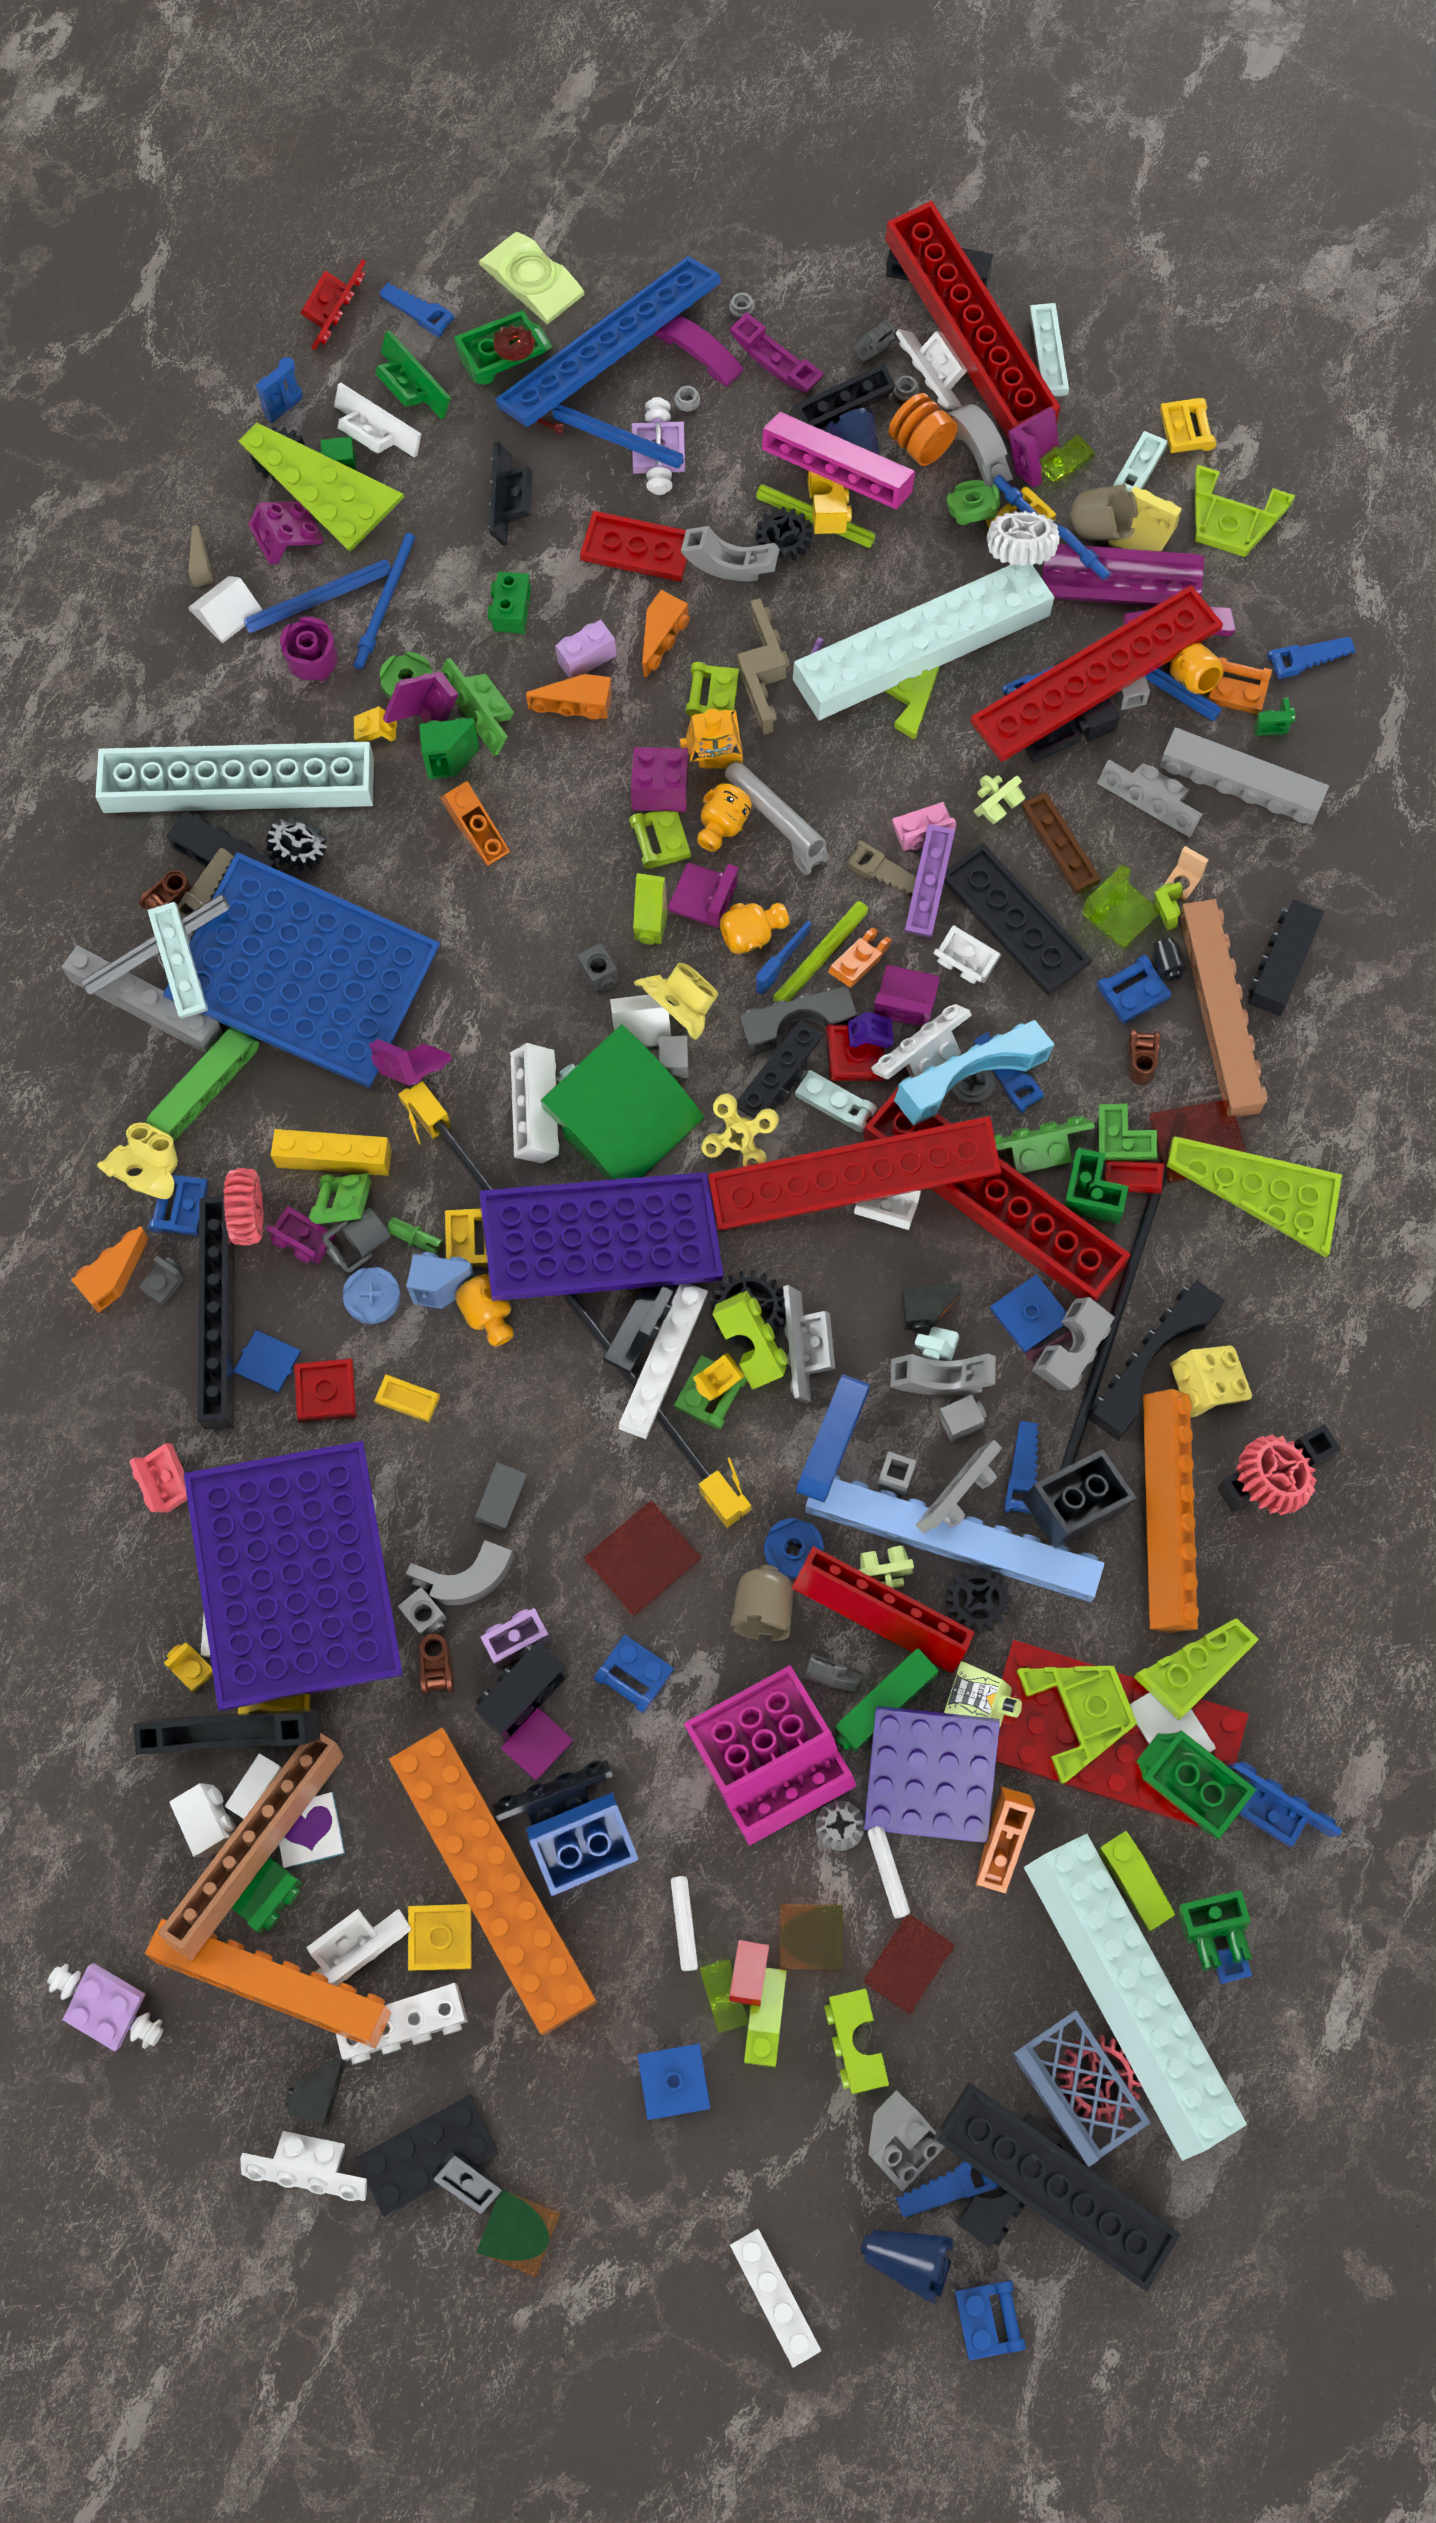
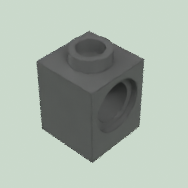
(598, 957)

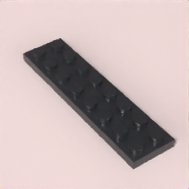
(1057, 2186)

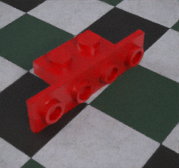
(326, 299)

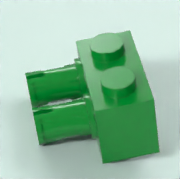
(1215, 1917)

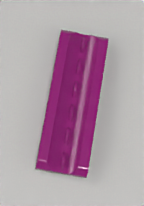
(1135, 576)

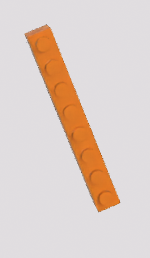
(1170, 1512)
(279, 1987)

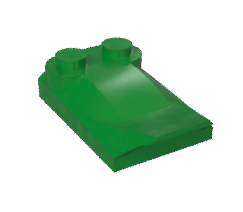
(478, 351)
(1194, 1781)

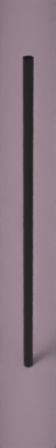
(1106, 1344)

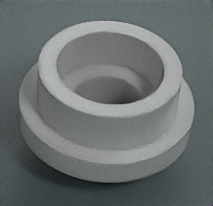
(741, 304)
(906, 383)
(687, 393)

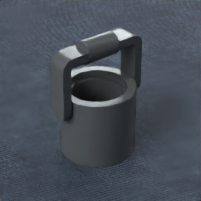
(362, 1233)

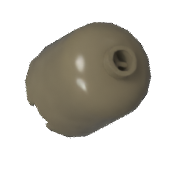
(1104, 513)
(763, 1604)

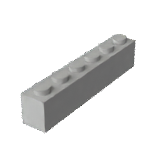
(1243, 776)
(144, 1002)

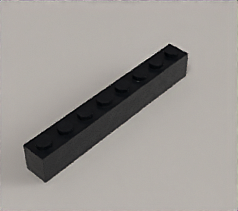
(215, 1318)

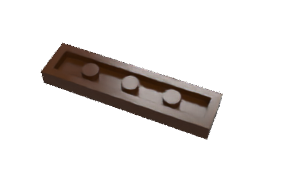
(1061, 843)

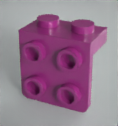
(407, 1066)

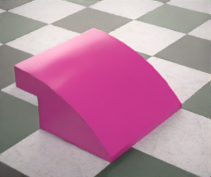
(770, 1755)

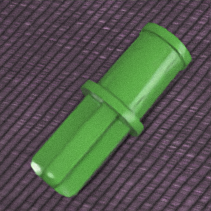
(414, 1236)

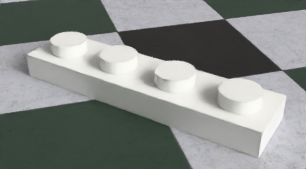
(775, 2298)

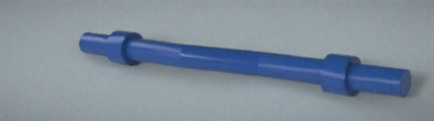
(1088, 557)

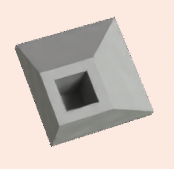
(902, 2141)

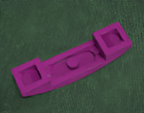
(703, 347)
(773, 357)

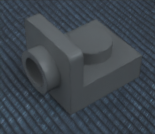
(162, 1280)

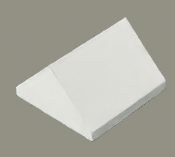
(225, 608)
(642, 1017)

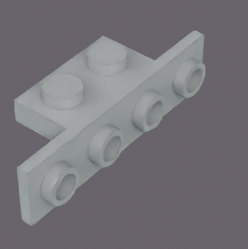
(1153, 794)
(809, 1344)

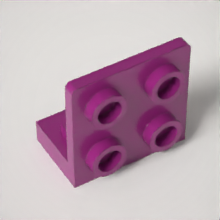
(1032, 442)
(282, 525)
(425, 696)
(704, 893)
(906, 995)

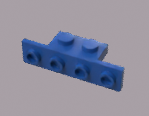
(1278, 1812)

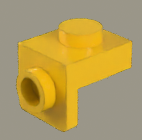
(371, 725)
(718, 1377)

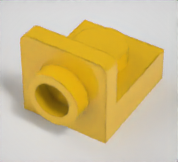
(188, 1666)

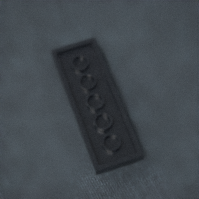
(1016, 919)

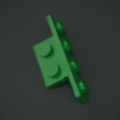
(409, 379)

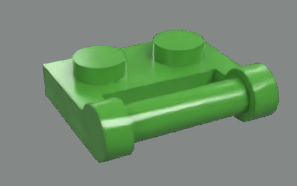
(348, 1202)
(695, 1405)

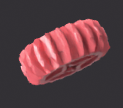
(243, 1206)
(1276, 1474)
(1125, 2073)

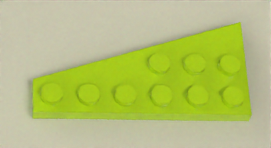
(331, 492)
(1280, 1193)

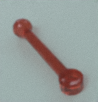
(558, 428)

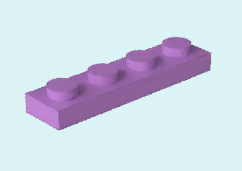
(929, 880)

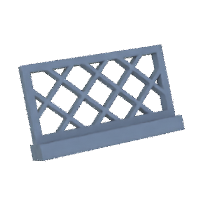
(1058, 2105)

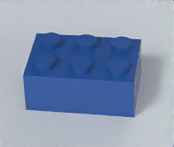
(582, 1844)

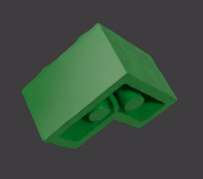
(1091, 1196)

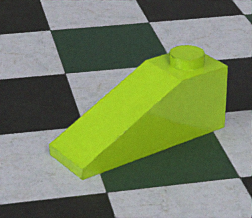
(650, 909)
(1136, 1880)
(766, 2021)

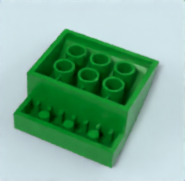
(622, 1108)

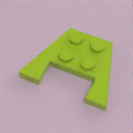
(1230, 523)
(915, 694)
(1094, 1706)

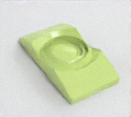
(532, 276)

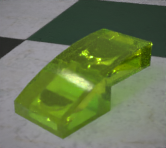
(1067, 459)
(717, 1982)

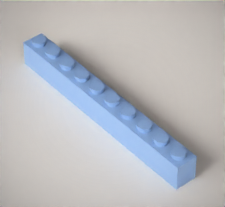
(967, 1542)

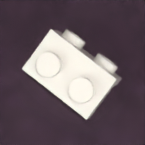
(967, 955)
(892, 1210)

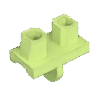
(1010, 792)
(898, 1566)

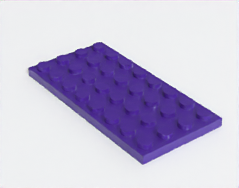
(600, 1236)

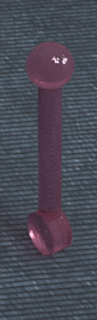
(1032, 1354)

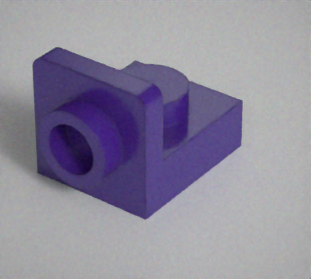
(870, 1029)

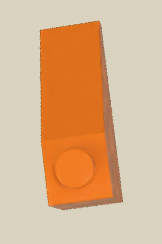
(1005, 1839)

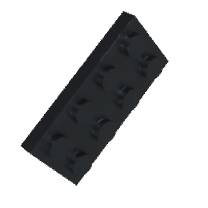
(403, 2165)

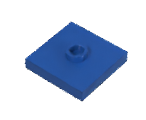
(1029, 1313)
(673, 2081)

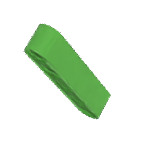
(203, 1083)

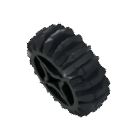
(744, 1284)

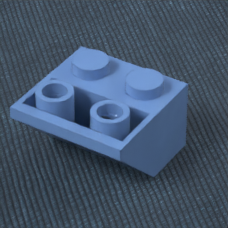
(435, 1279)

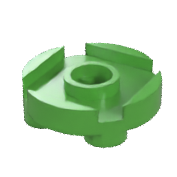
(965, 510)
(400, 666)

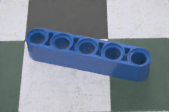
(833, 1438)

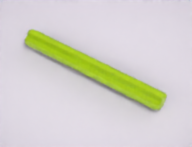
(779, 500)
(821, 952)

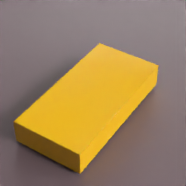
(407, 1398)

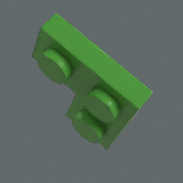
(1118, 1141)

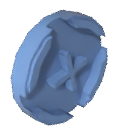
(371, 1295)

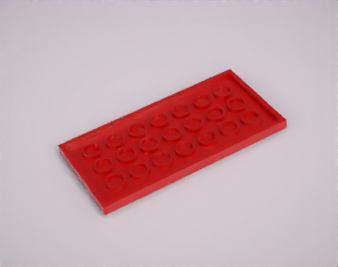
(1046, 1731)

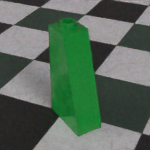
(895, 1691)

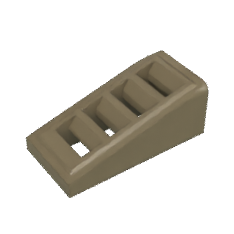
(199, 564)

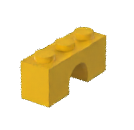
(830, 505)

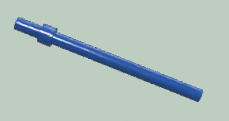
(367, 641)

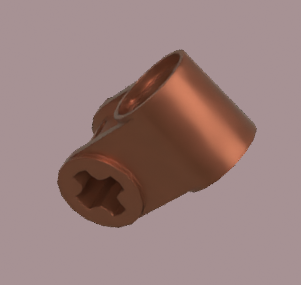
(163, 892)
(1143, 1051)
(435, 1667)

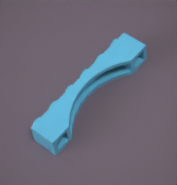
(1018, 1050)

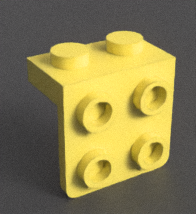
(1154, 523)
(1211, 1378)

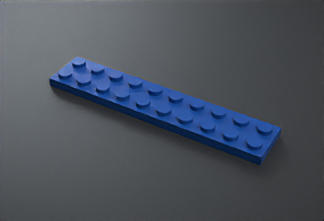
(607, 341)

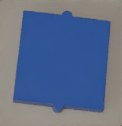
(267, 1361)

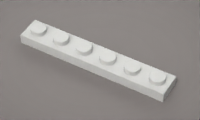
(663, 1360)

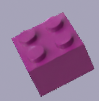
(659, 779)

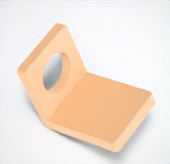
(1192, 867)

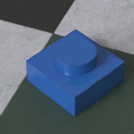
(1229, 1971)

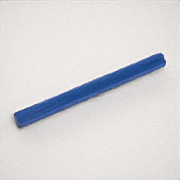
(618, 436)
(317, 595)

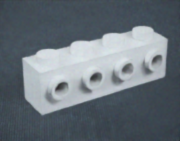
(533, 1128)
(412, 2020)

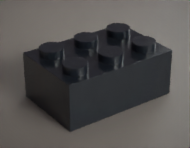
(1078, 1498)
(521, 1690)

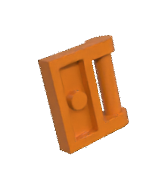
(1241, 694)

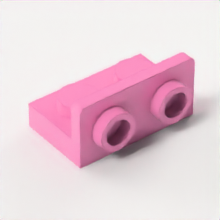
(913, 826)

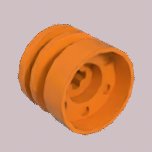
(923, 429)

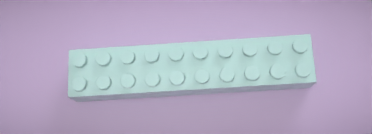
(922, 639)
(235, 777)
(1135, 1997)

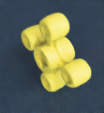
(737, 1124)

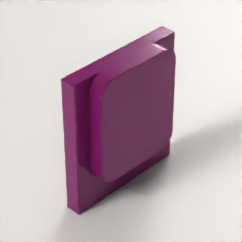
(537, 1744)

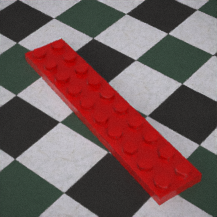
(1095, 673)
(855, 1173)

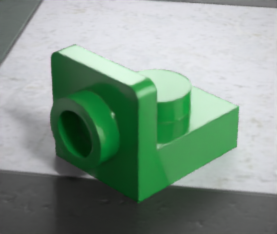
(1275, 722)

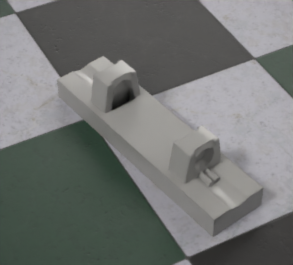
(975, 1470)

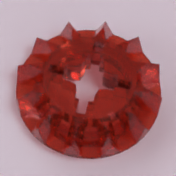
(518, 350)

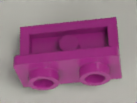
(299, 1235)

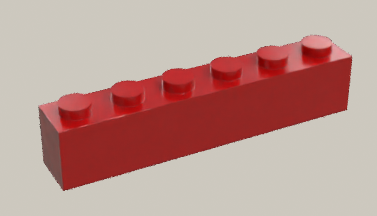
(882, 1609)

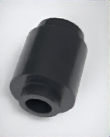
(1169, 959)

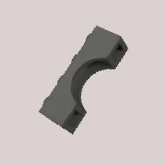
(826, 1008)

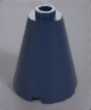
(857, 428)
(910, 2260)

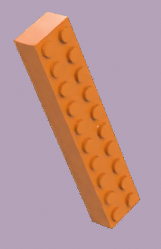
(493, 1881)

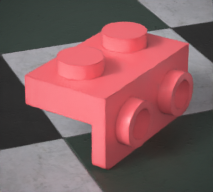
(160, 1479)

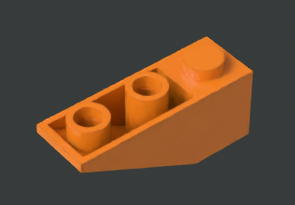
(663, 622)
(579, 696)
(475, 823)
(110, 1273)

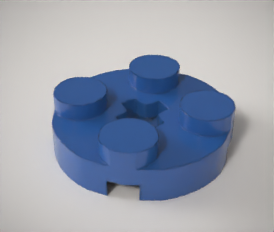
(777, 1542)

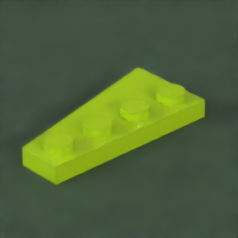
(1191, 1672)

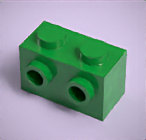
(510, 602)

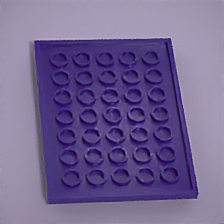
(292, 1575)

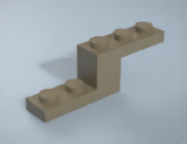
(762, 665)

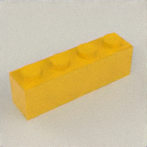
(331, 1152)

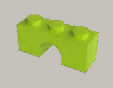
(742, 1317)
(861, 2071)

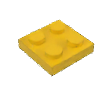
(440, 1937)

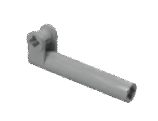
(806, 843)

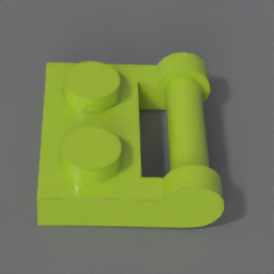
(721, 692)
(668, 834)

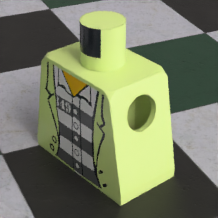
(981, 1695)

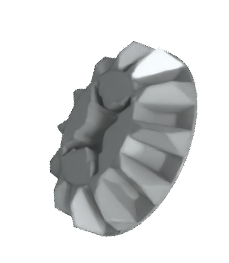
(831, 1837)

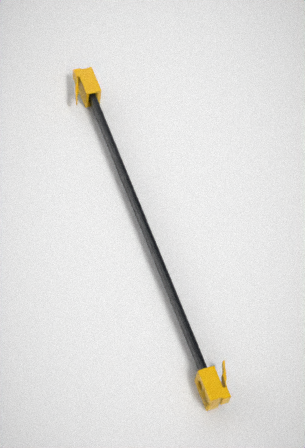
(713, 1486)

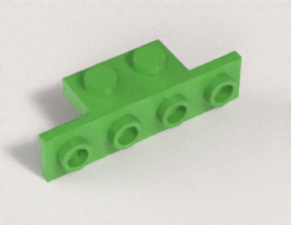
(483, 702)
(1043, 1146)

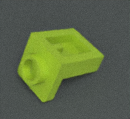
(1166, 901)

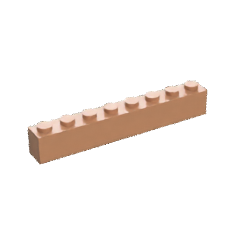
(1221, 1008)
(250, 1846)

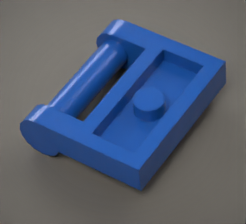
(273, 392)
(1138, 997)
(185, 1208)
(639, 1665)
(979, 2323)

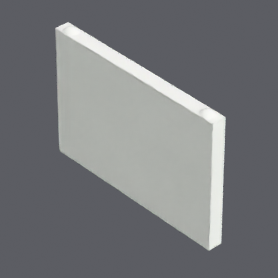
(1155, 1719)

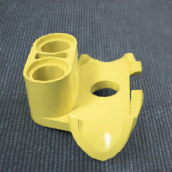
(688, 993)
(149, 1151)

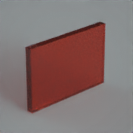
(908, 1963)

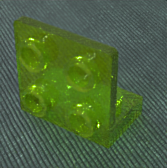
(1119, 908)

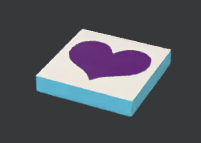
(314, 1834)

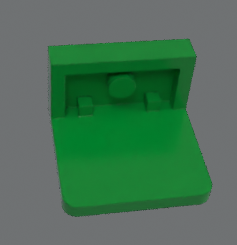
(267, 1896)

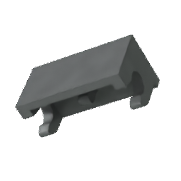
(499, 1497)

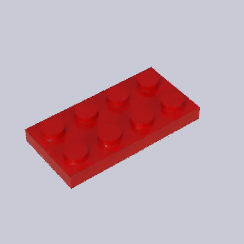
(634, 546)

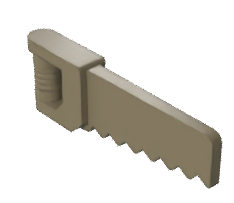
(880, 868)
(207, 883)

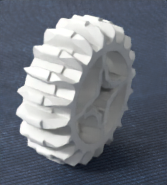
(1023, 538)

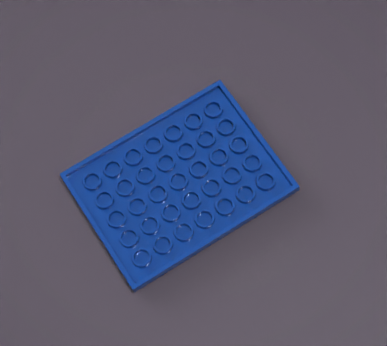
(307, 969)

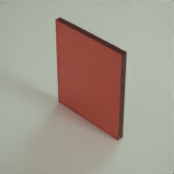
(1199, 1123)
(642, 1558)

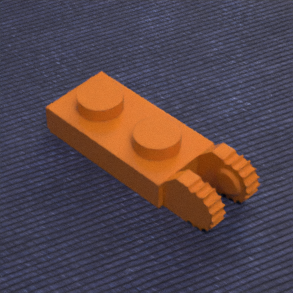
(859, 958)

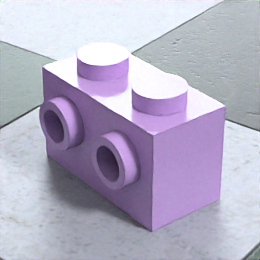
(586, 649)
(508, 1640)

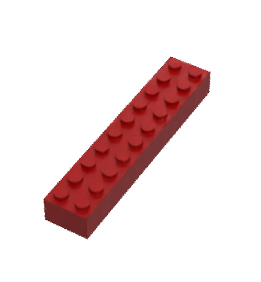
(969, 317)
(1022, 1217)

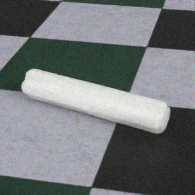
(888, 1872)
(684, 1923)

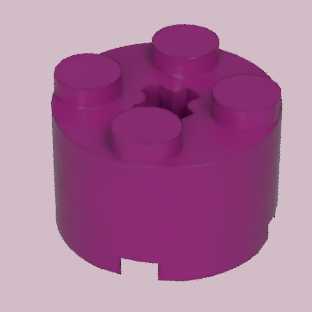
(309, 649)

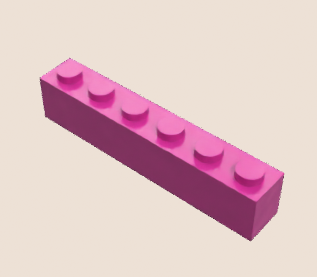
(838, 460)

